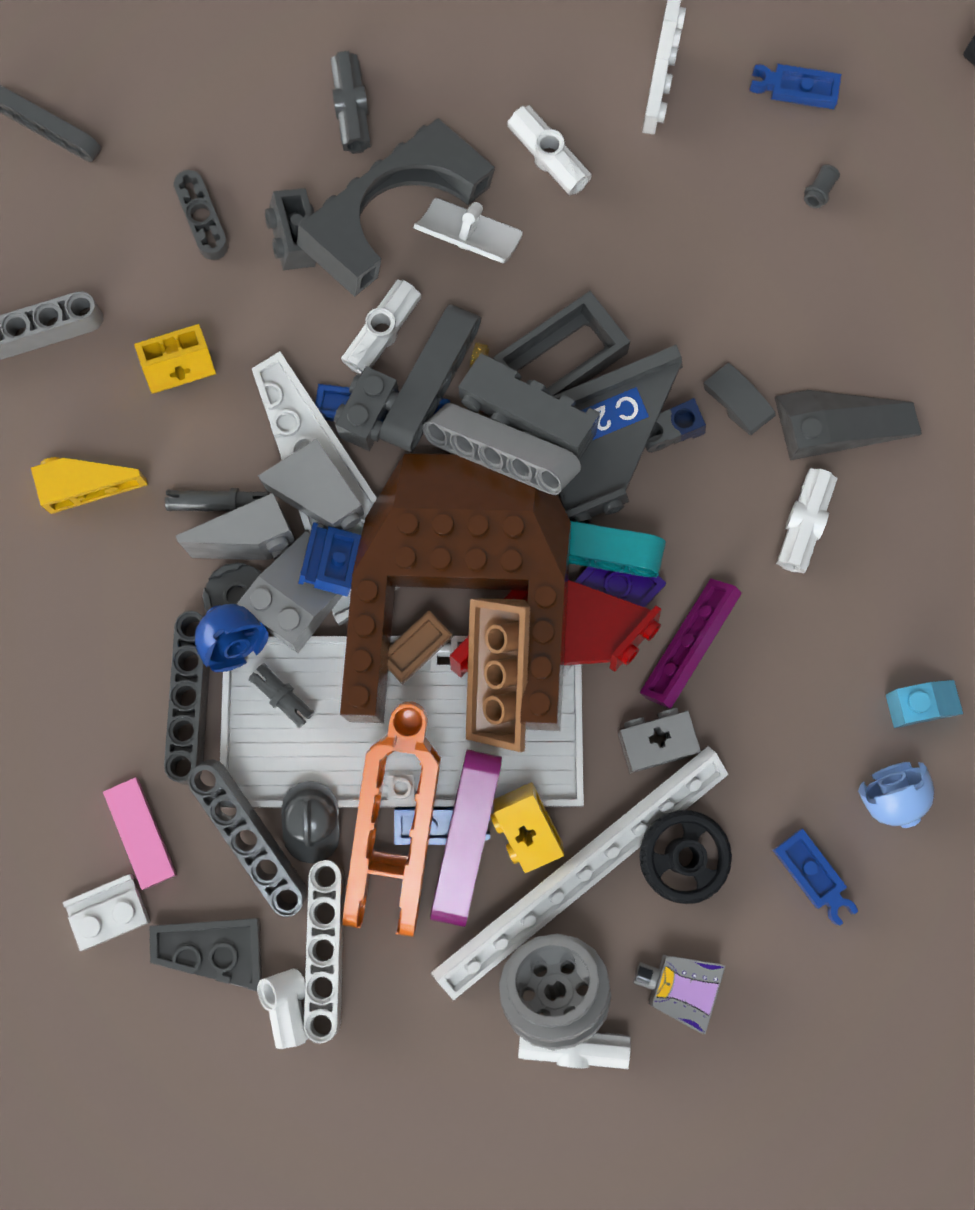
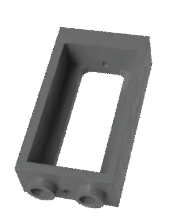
(580, 313)

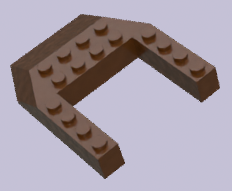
(458, 529)

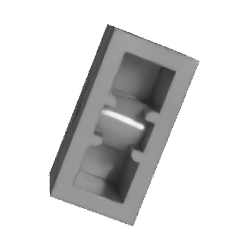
(679, 742)

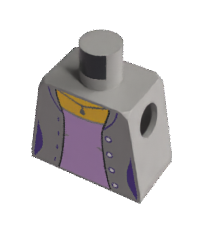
(682, 988)

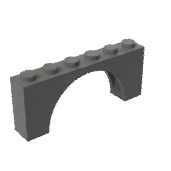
(431, 159)

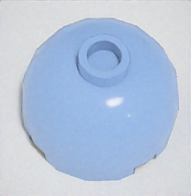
(899, 794)

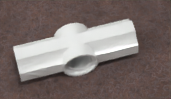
(538, 136)
(391, 311)
(807, 520)
(599, 1050)

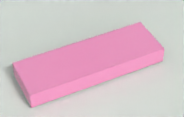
(139, 833)

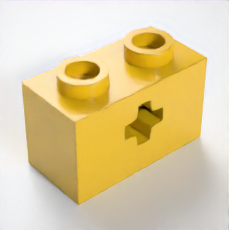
(175, 358)
(526, 809)

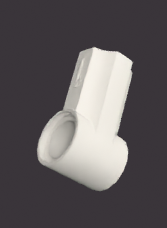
(282, 998)

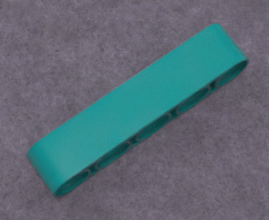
(616, 549)

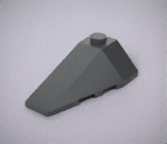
(836, 422)

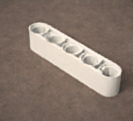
(317, 967)

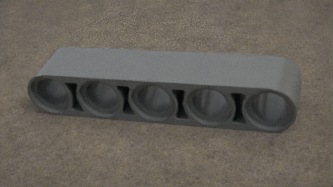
(430, 377)
(177, 713)
(248, 855)

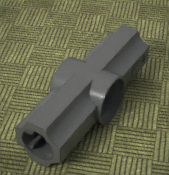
(350, 102)

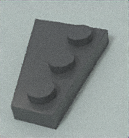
(213, 949)

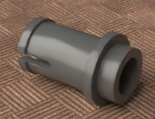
(817, 193)

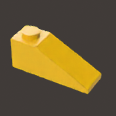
(75, 482)

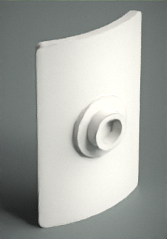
(470, 230)

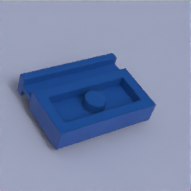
(330, 559)

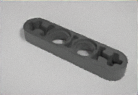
(48, 125)

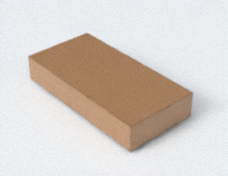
(417, 646)

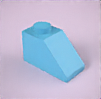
(923, 703)

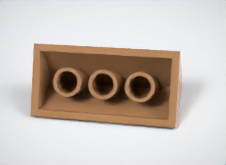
(497, 671)

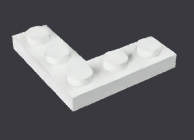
(666, 56)

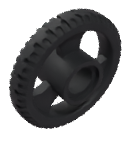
(655, 864)

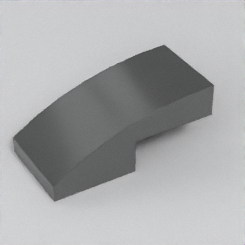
(740, 398)

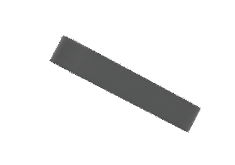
(190, 206)

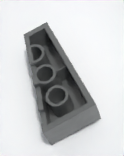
(527, 406)

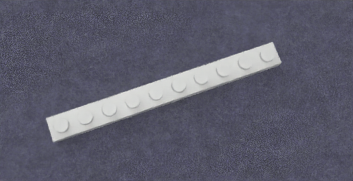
(577, 875)

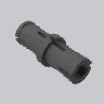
(281, 695)

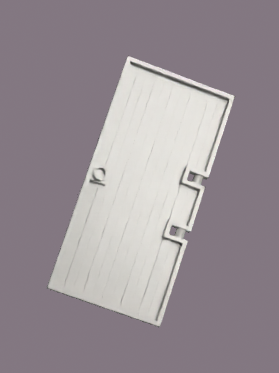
(272, 755)

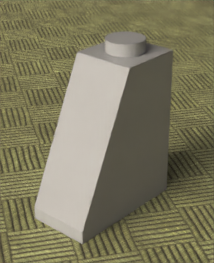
(314, 487)

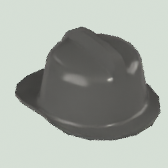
(310, 822)

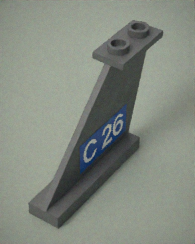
(628, 409)

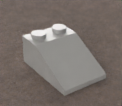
(246, 533)
(284, 606)

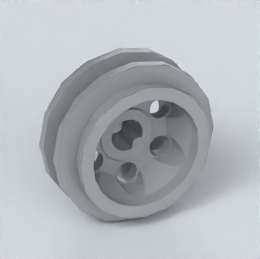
(567, 1019)

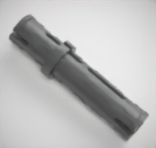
(209, 500)

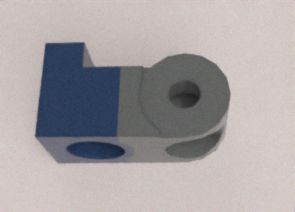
(676, 426)

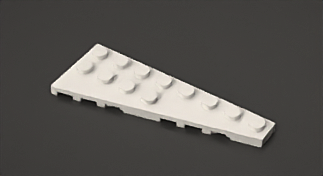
(297, 423)

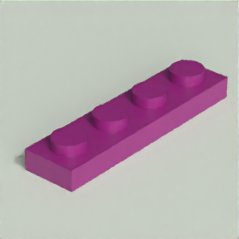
(690, 643)

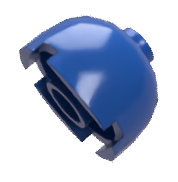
(228, 636)

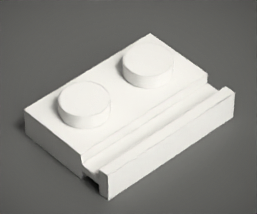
(106, 912)

